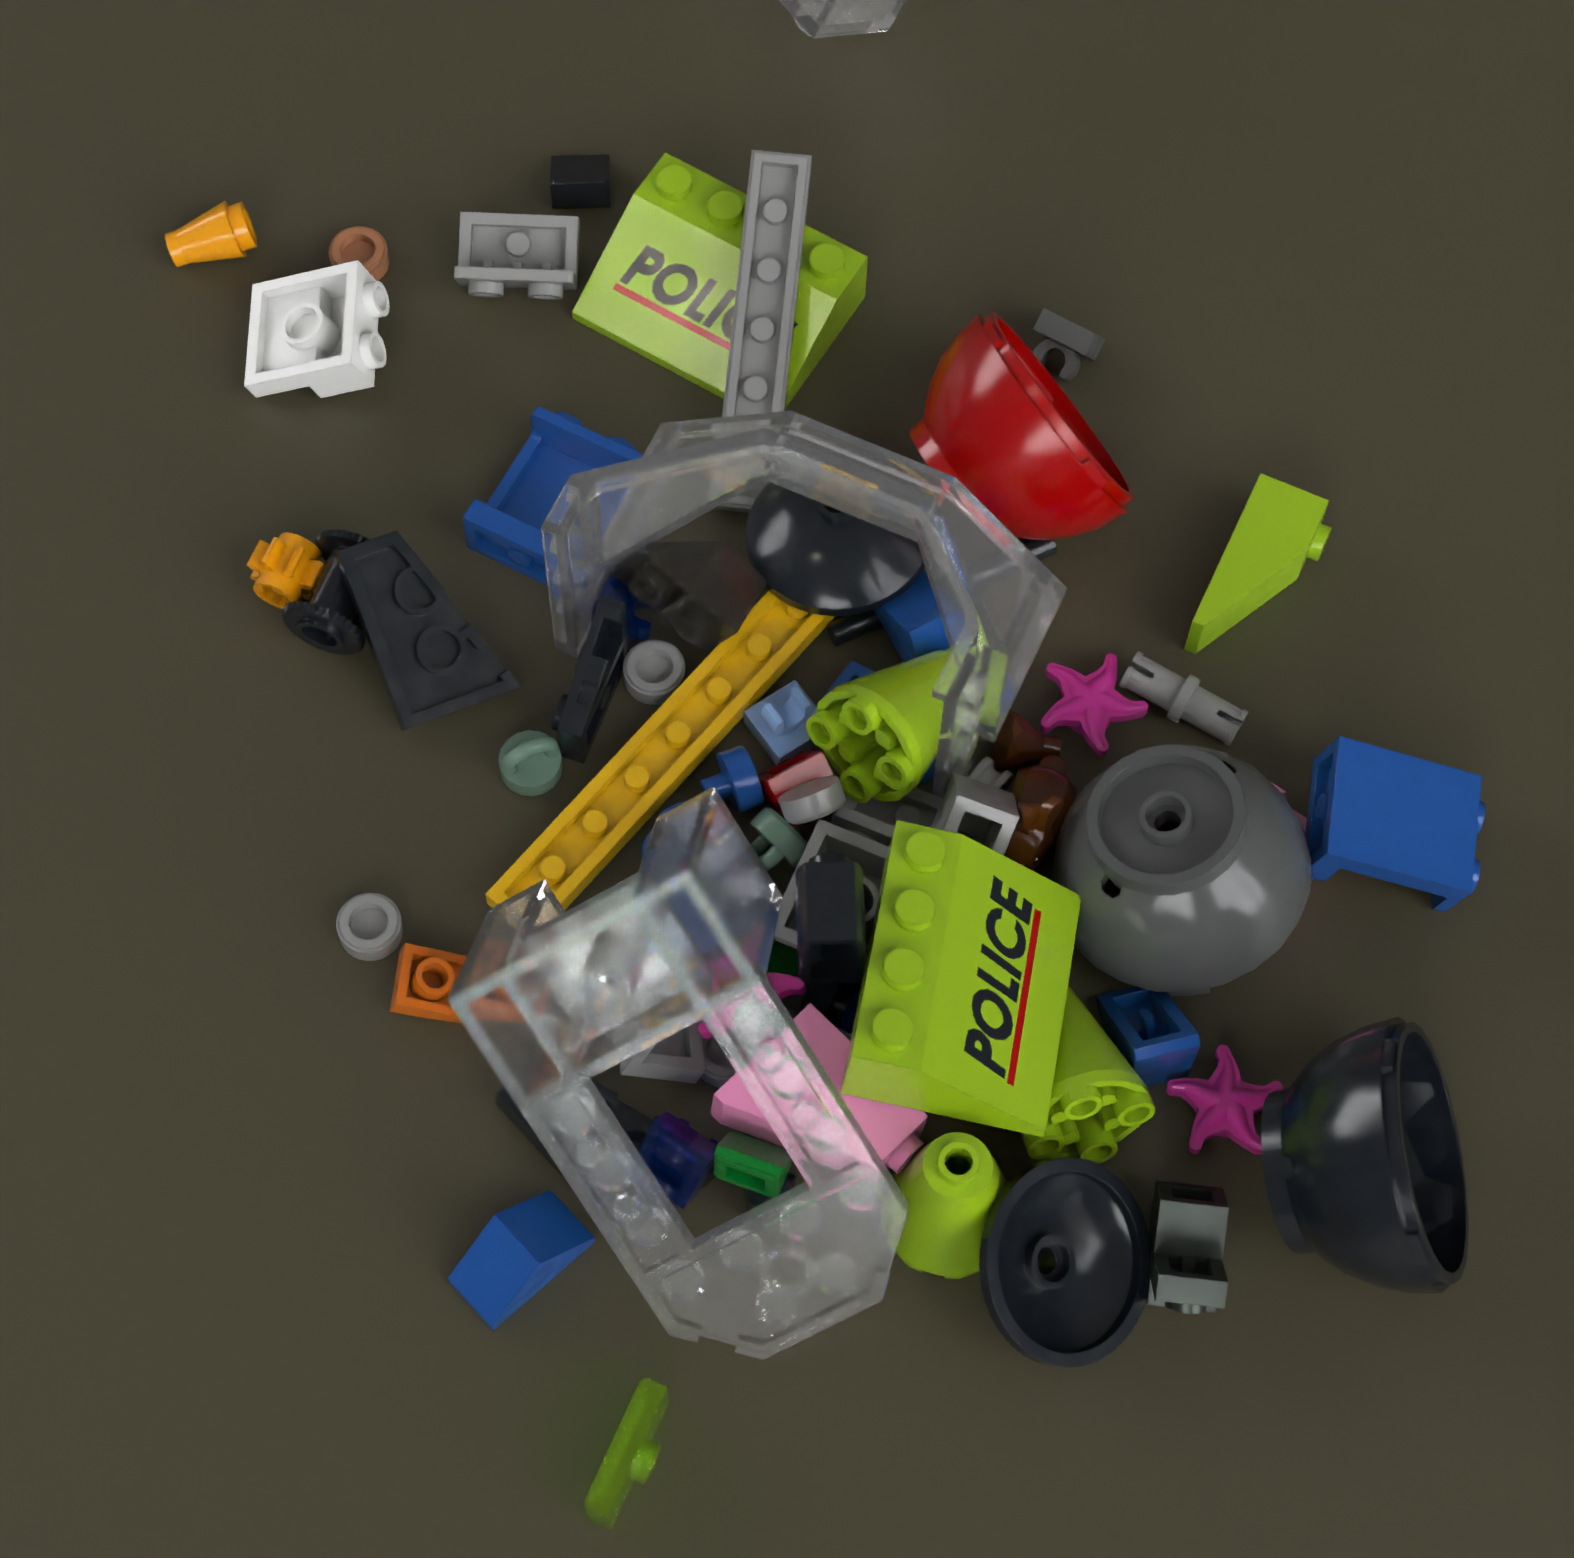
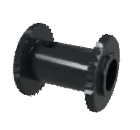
(330, 613)

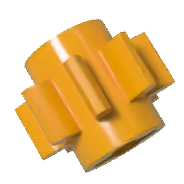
(285, 569)

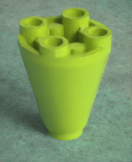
(882, 728)
(1093, 1094)

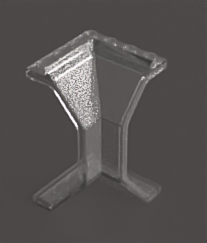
(983, 579)

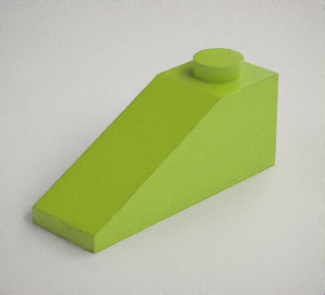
(1262, 557)

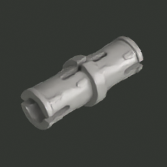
(1183, 698)

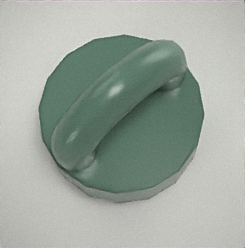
(530, 763)
(780, 835)

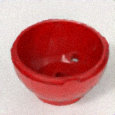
(1016, 438)

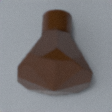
(1021, 743)

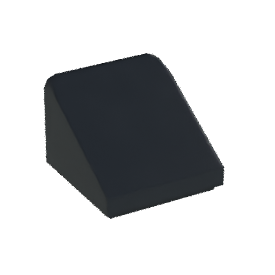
(580, 181)

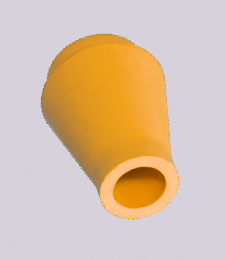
(213, 236)

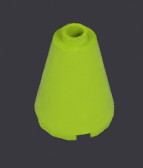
(949, 1199)

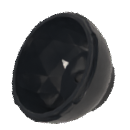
(1370, 1161)

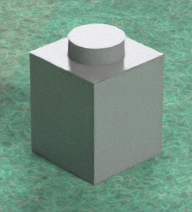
(978, 812)

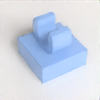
(781, 722)

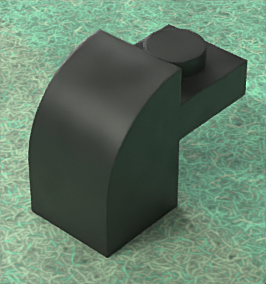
(1187, 1248)

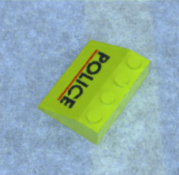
(674, 276)
(962, 984)

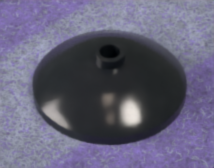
(826, 558)
(1089, 1268)

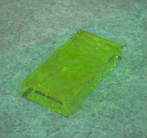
(629, 1455)

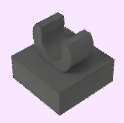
(1069, 339)

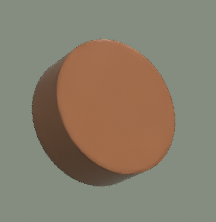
(362, 245)

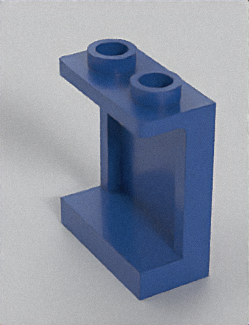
(512, 519)
(1395, 820)

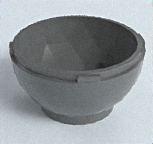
(1194, 898)

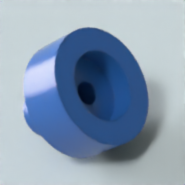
(736, 779)

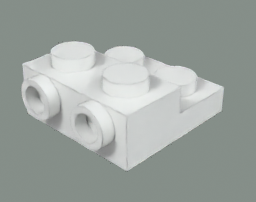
(316, 332)

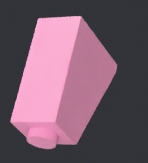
(889, 1127)

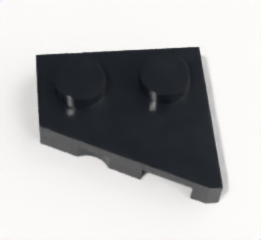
(595, 680)

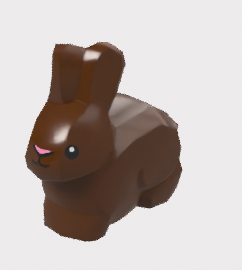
(1042, 801)

